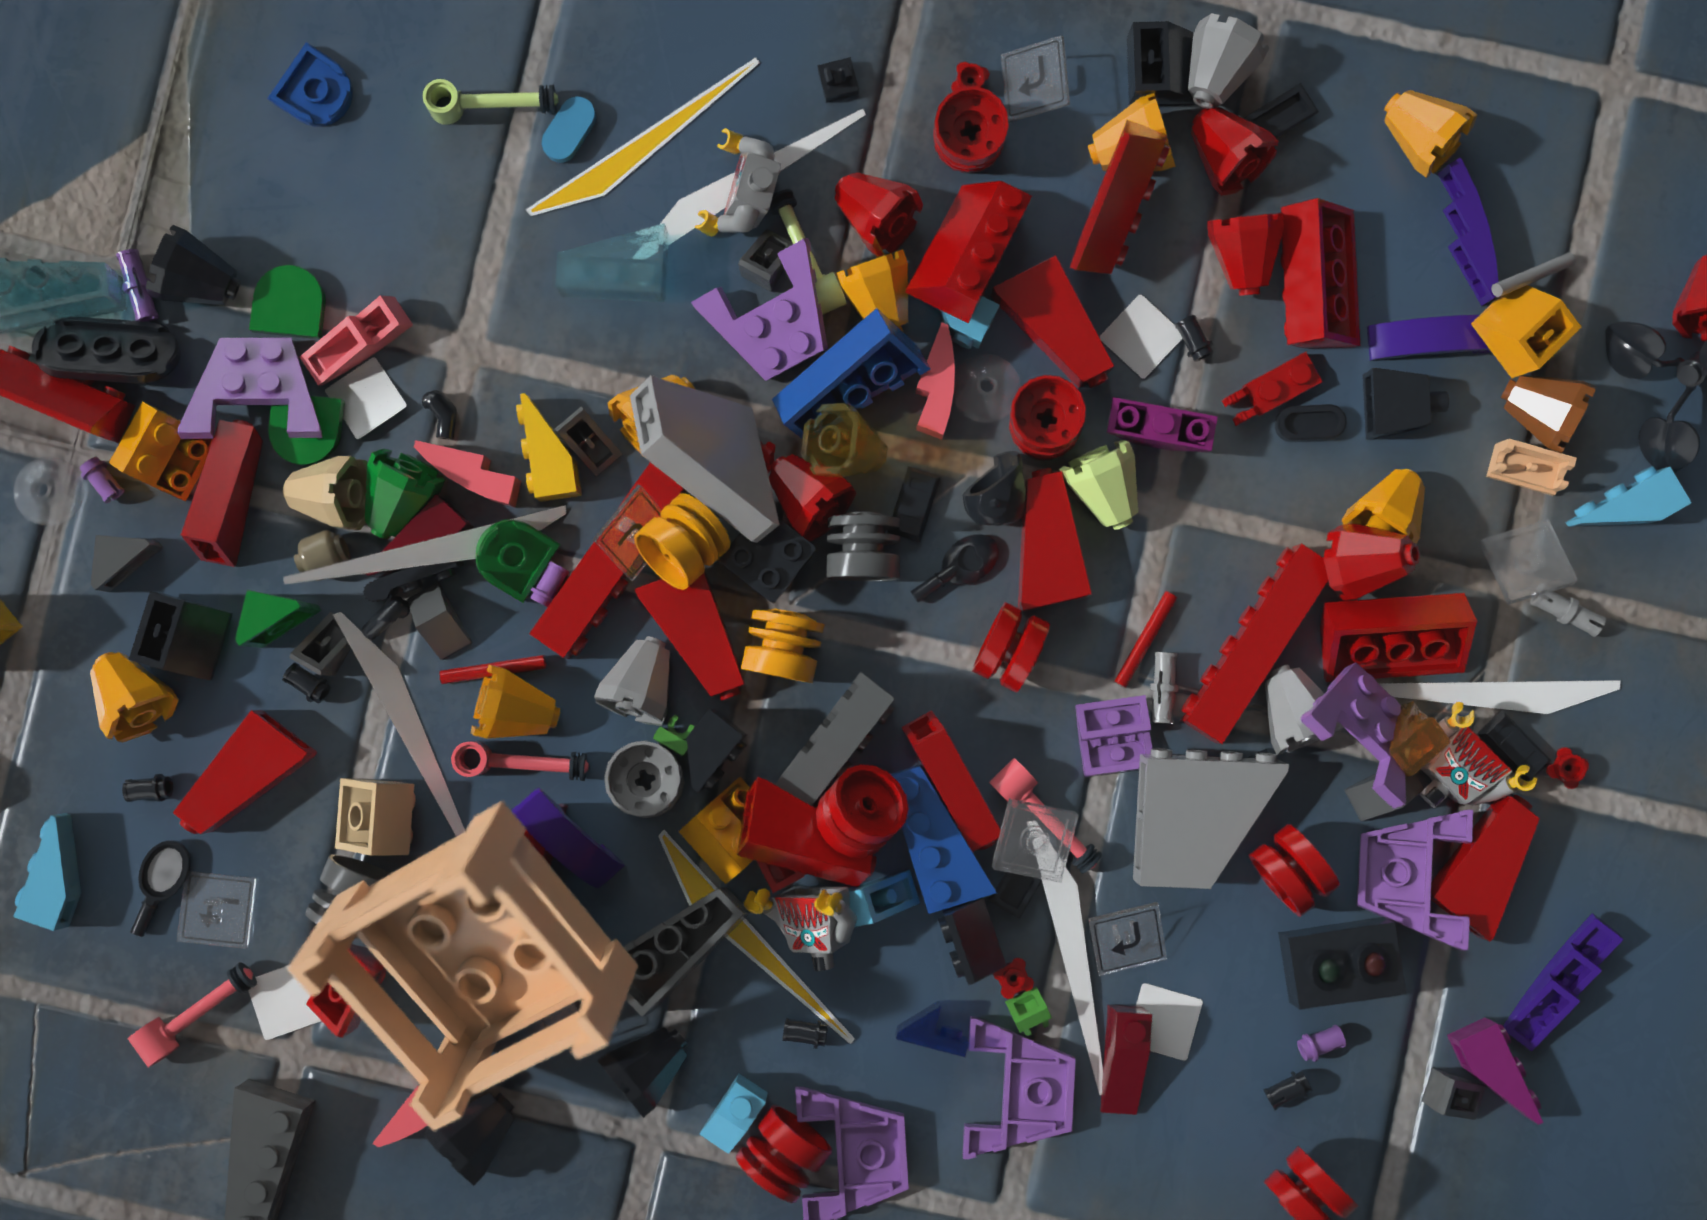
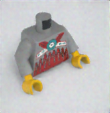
(750, 189)
(1468, 768)
(811, 919)

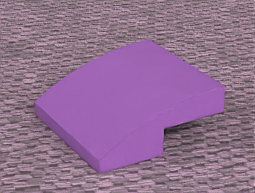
(1113, 735)

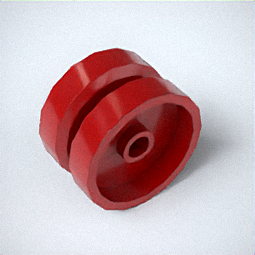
(1015, 649)
(861, 811)
(1294, 870)
(1311, 1192)

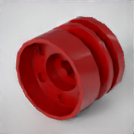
(981, 113)
(1052, 398)
(778, 1160)

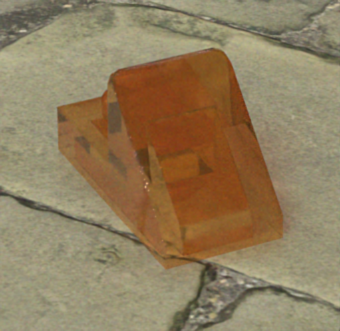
(1416, 739)

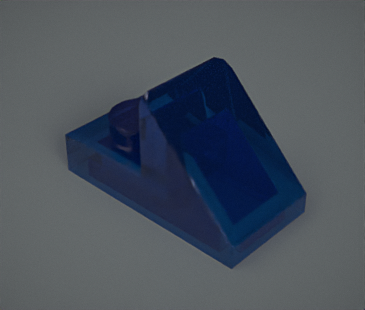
(922, 1031)

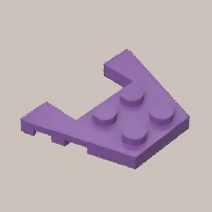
(780, 330)
(251, 374)
(1369, 717)
(1398, 875)
(1035, 1090)
(868, 1153)

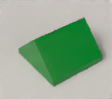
(270, 617)

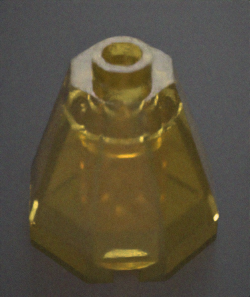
(842, 443)

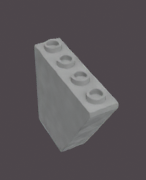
(708, 450)
(1197, 813)

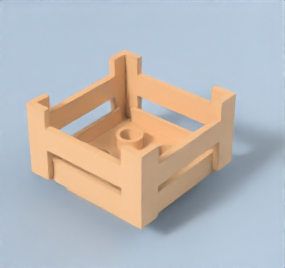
(484, 950)

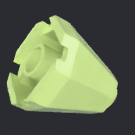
(1106, 483)

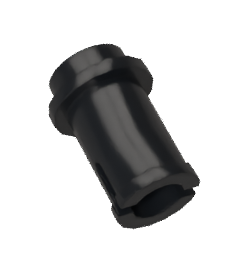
(1194, 338)
(306, 683)
(151, 788)
(805, 1032)
(1288, 1090)

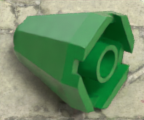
(397, 491)

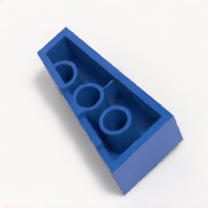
(852, 371)
(938, 851)

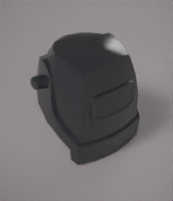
(999, 493)

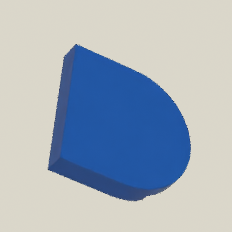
(313, 89)

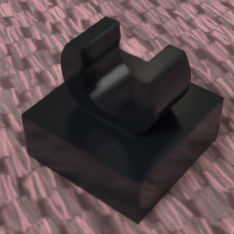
(838, 79)

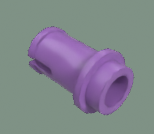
(101, 479)
(549, 584)
(1321, 1043)

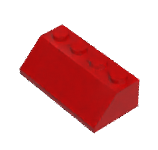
(1119, 198)
(969, 247)
(1320, 275)
(64, 399)
(1398, 635)

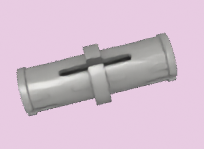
(1569, 612)
(1164, 687)

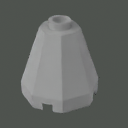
(1222, 58)
(638, 683)
(1288, 698)

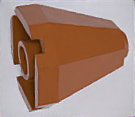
(1548, 407)

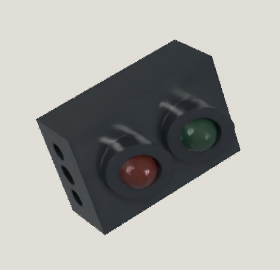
(1342, 963)

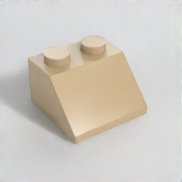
(375, 817)

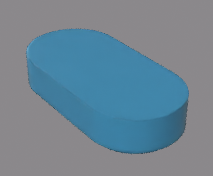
(569, 129)

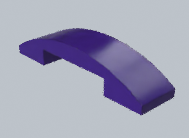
(1424, 337)
(566, 840)

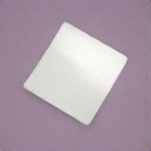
(368, 397)

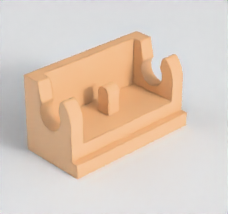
(1530, 466)

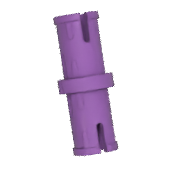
(130, 266)

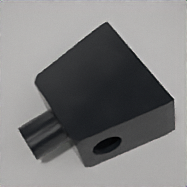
(1399, 402)

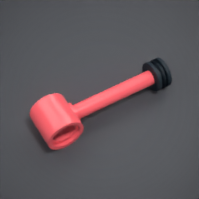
(575, 766)
(1018, 784)
(158, 1039)

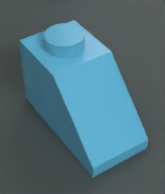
(972, 333)
(883, 897)
(734, 1113)

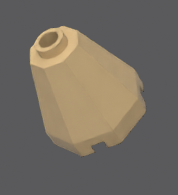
(330, 492)

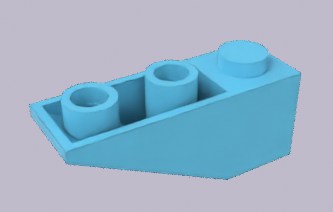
(1647, 500)
(53, 878)

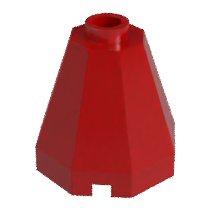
(1231, 148)
(878, 210)
(1247, 249)
(1691, 308)
(809, 497)
(1367, 559)

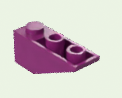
(1486, 1056)

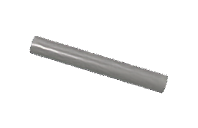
(1533, 274)

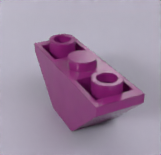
(1161, 426)

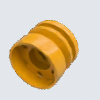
(682, 541)
(783, 645)

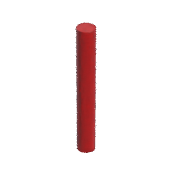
(1145, 639)
(480, 671)

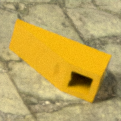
(551, 464)

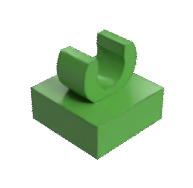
(672, 739)
(1028, 1010)

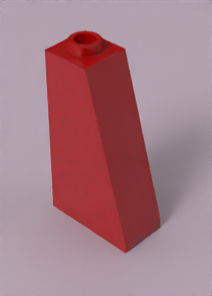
(1055, 320)
(224, 494)
(1050, 548)
(697, 632)
(243, 770)
(952, 781)
(786, 834)
(1483, 873)

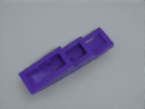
(1474, 246)
(1561, 981)

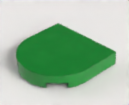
(288, 303)
(307, 450)
(514, 556)

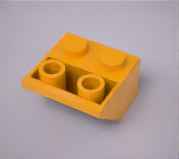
(1525, 329)
(158, 455)
(717, 829)

